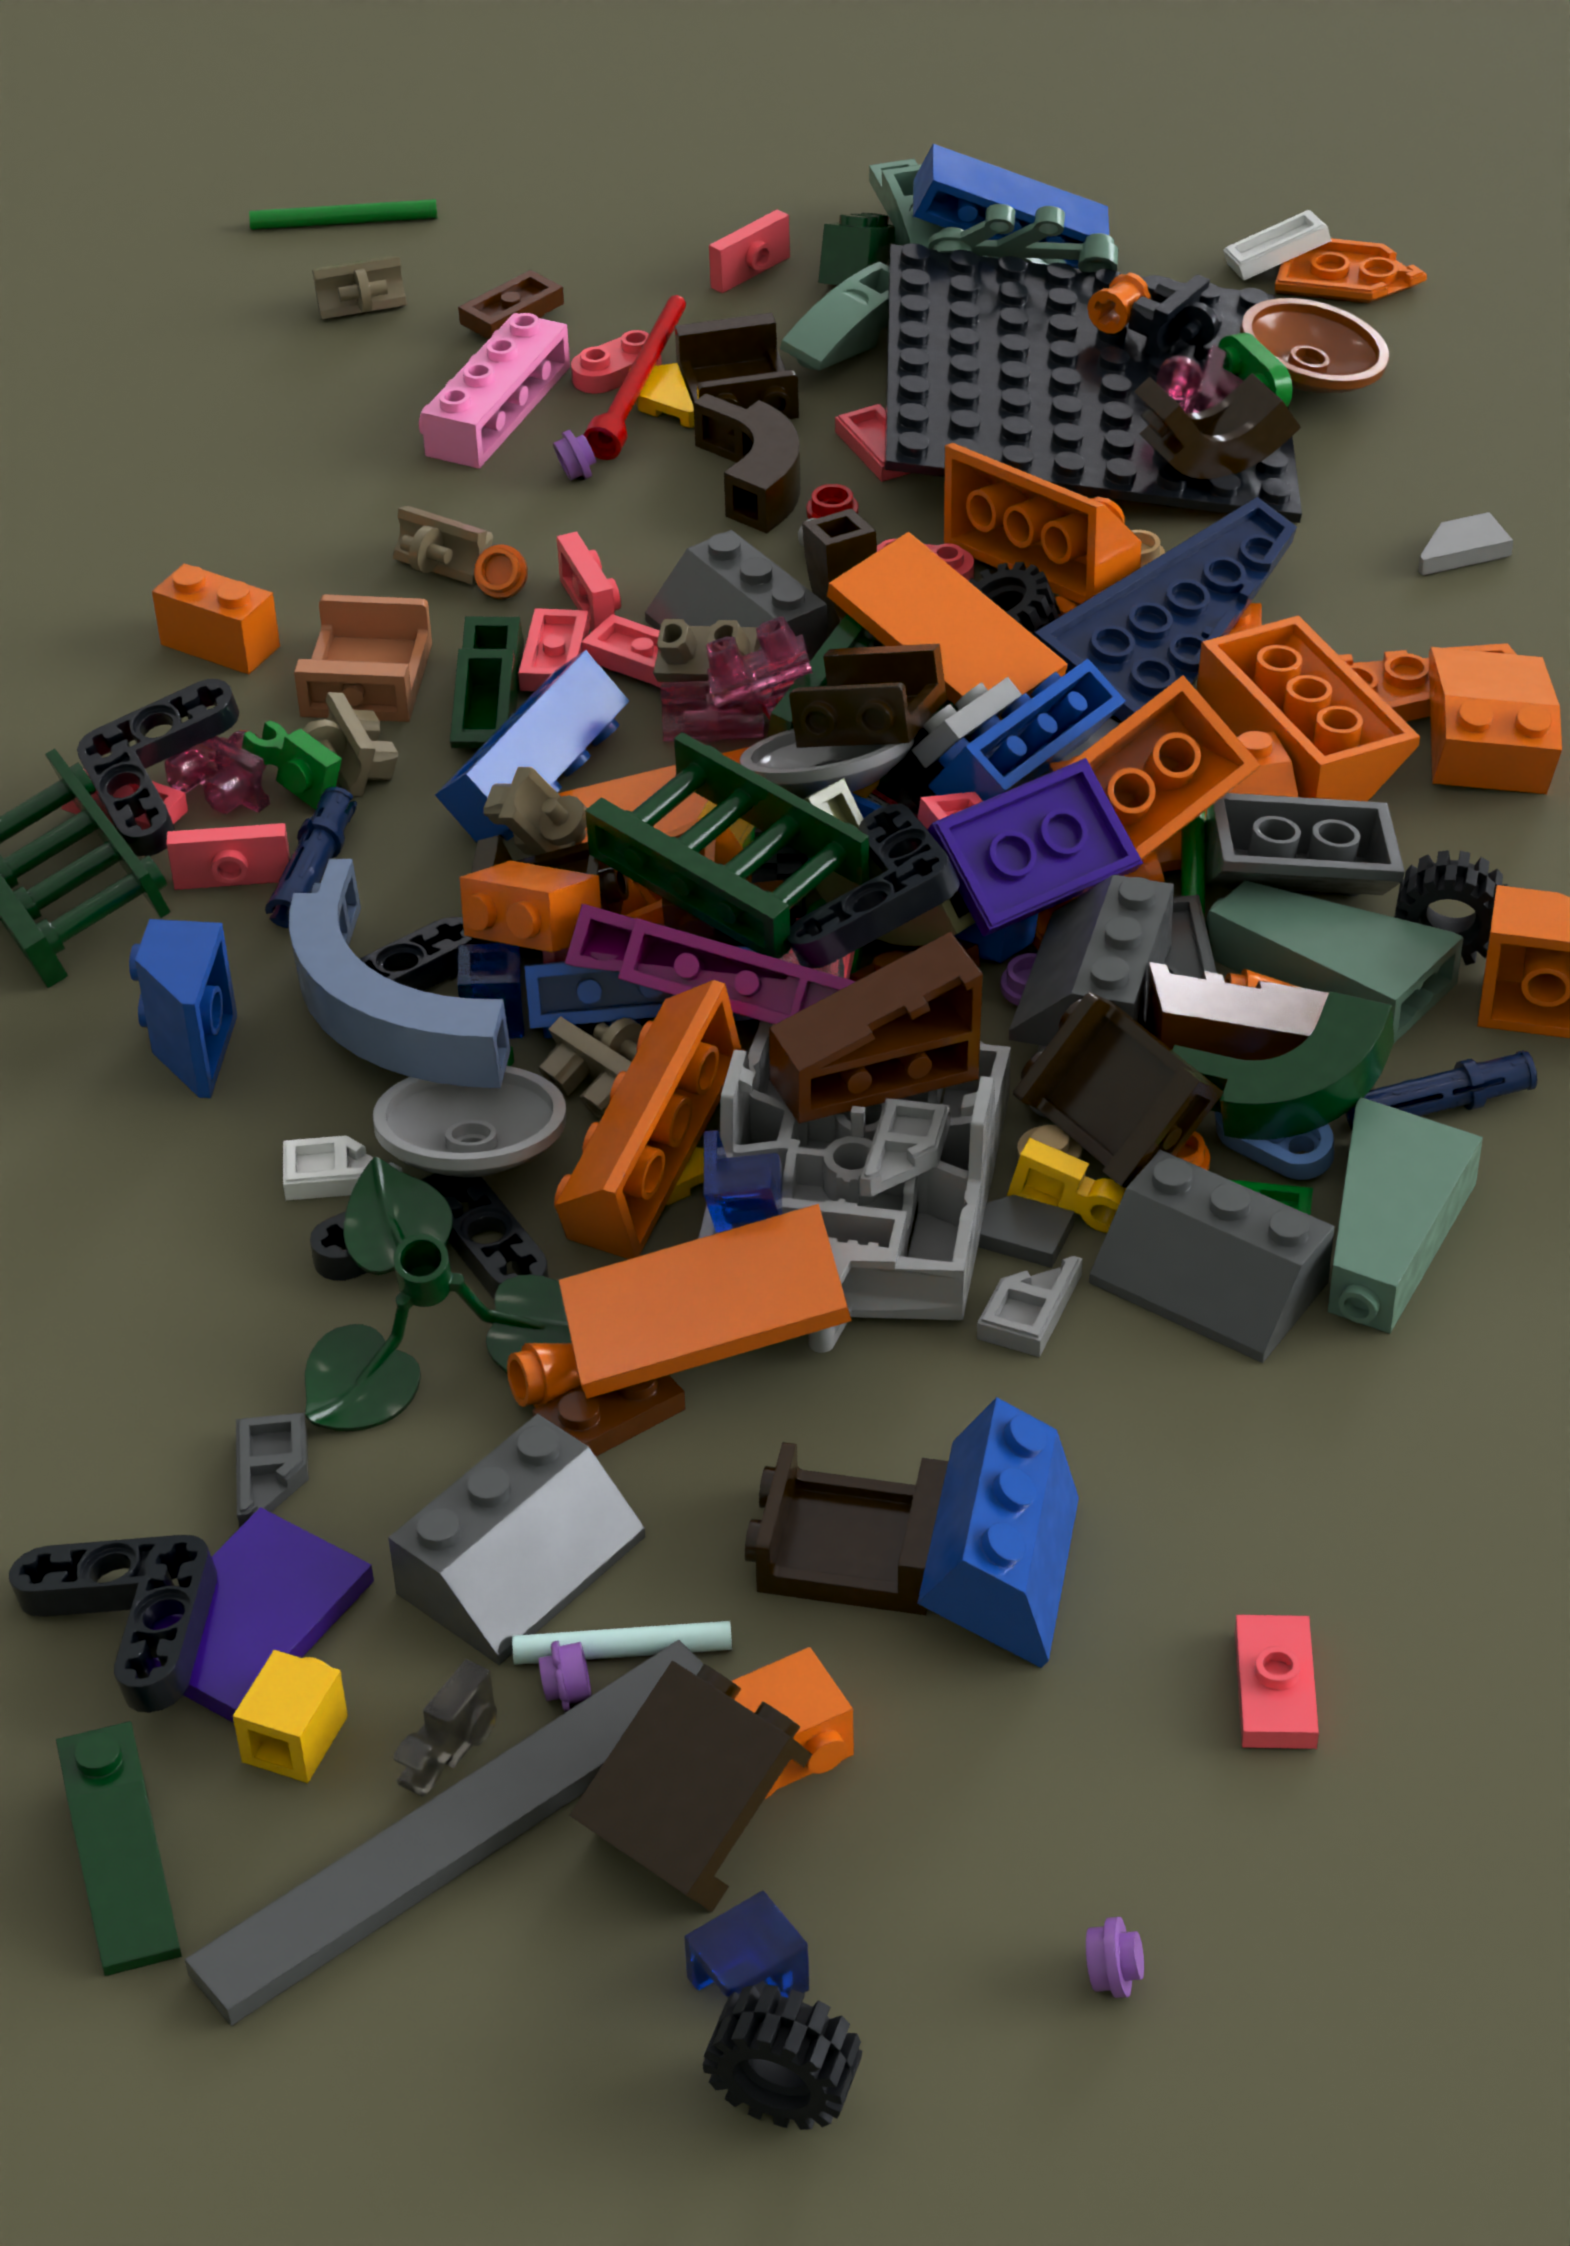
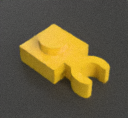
(1061, 1181)

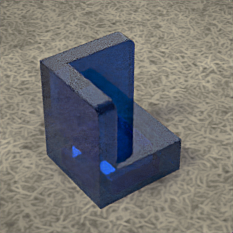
(493, 973)
(740, 1187)
(748, 1947)

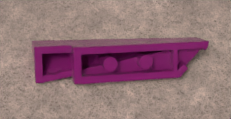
(680, 961)

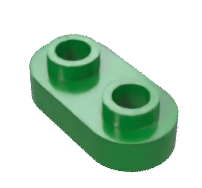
(1249, 356)

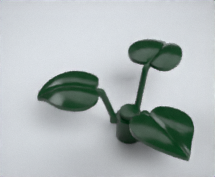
(404, 1227)

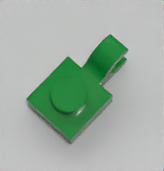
(301, 760)

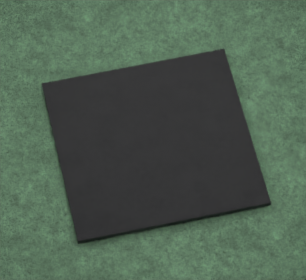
(1022, 375)

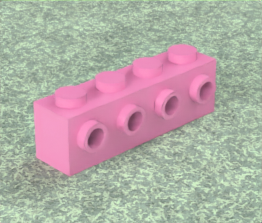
(495, 390)

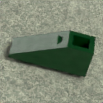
(854, 245)

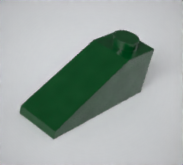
(118, 1848)

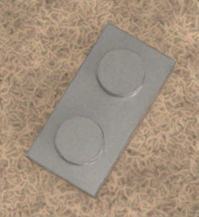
(974, 710)

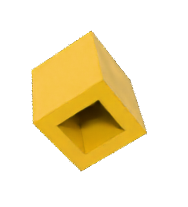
(290, 1715)

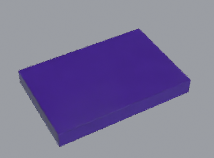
(1035, 846)
(270, 1594)

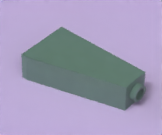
(1335, 949)
(1396, 1209)

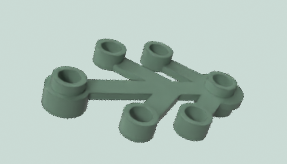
(1093, 255)

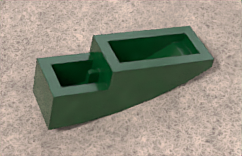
(486, 679)

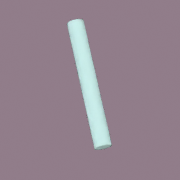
(626, 1641)

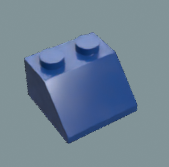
(186, 998)

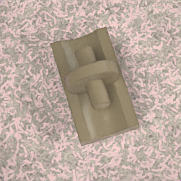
(359, 287)
(439, 544)
(684, 652)
(355, 739)
(536, 813)
(596, 1056)

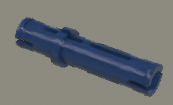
(318, 841)
(1464, 1085)

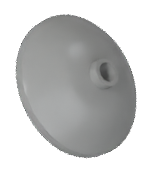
(813, 768)
(470, 1128)

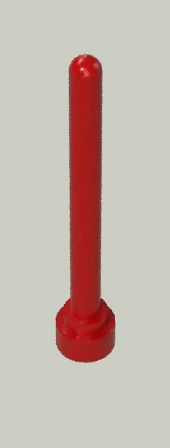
(608, 431)

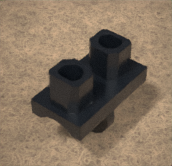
(1174, 316)

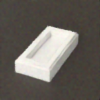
(1276, 244)

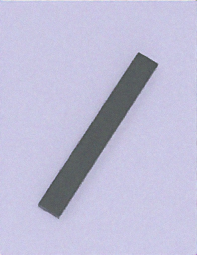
(422, 1849)

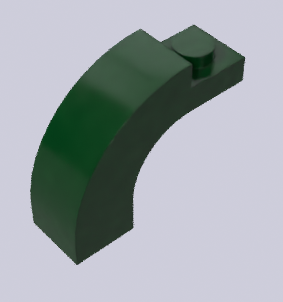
(1307, 1084)

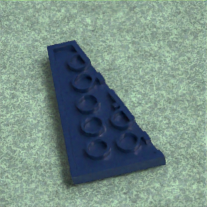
(1154, 620)

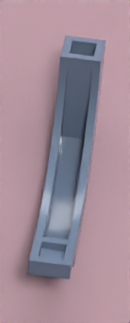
(378, 1018)

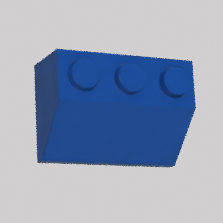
(1003, 1532)

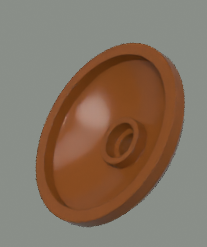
(1318, 344)

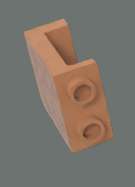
(370, 653)

